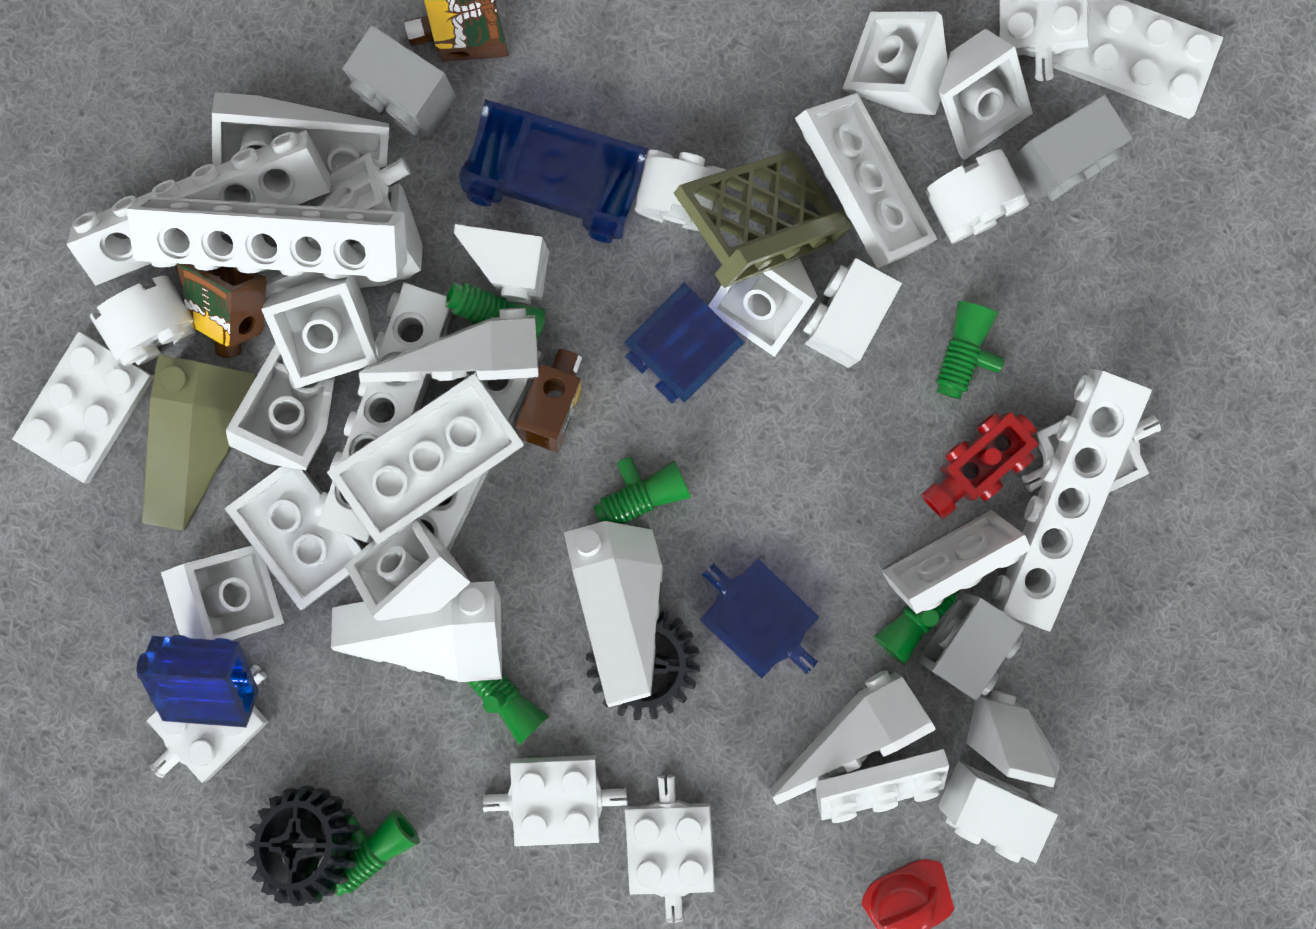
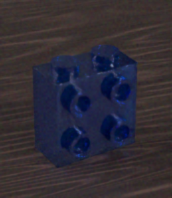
(682, 345)
(198, 680)

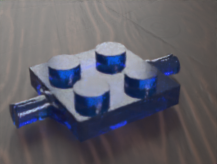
(759, 618)

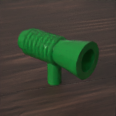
(481, 305)
(964, 350)
(641, 496)
(906, 631)
(516, 711)
(389, 840)

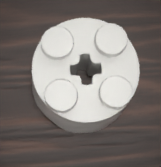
(662, 177)
(977, 195)
(142, 320)

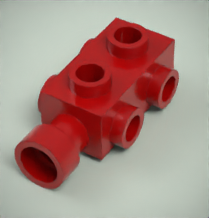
(988, 461)

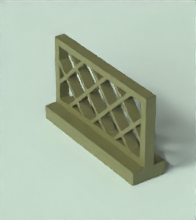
(782, 241)

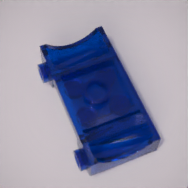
(554, 168)

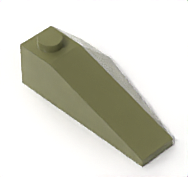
(187, 435)

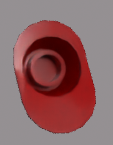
(910, 897)

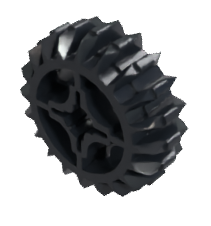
(662, 665)
(300, 878)

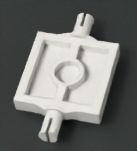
(1044, 29)
(360, 187)
(1130, 468)
(204, 746)
(555, 800)
(670, 848)

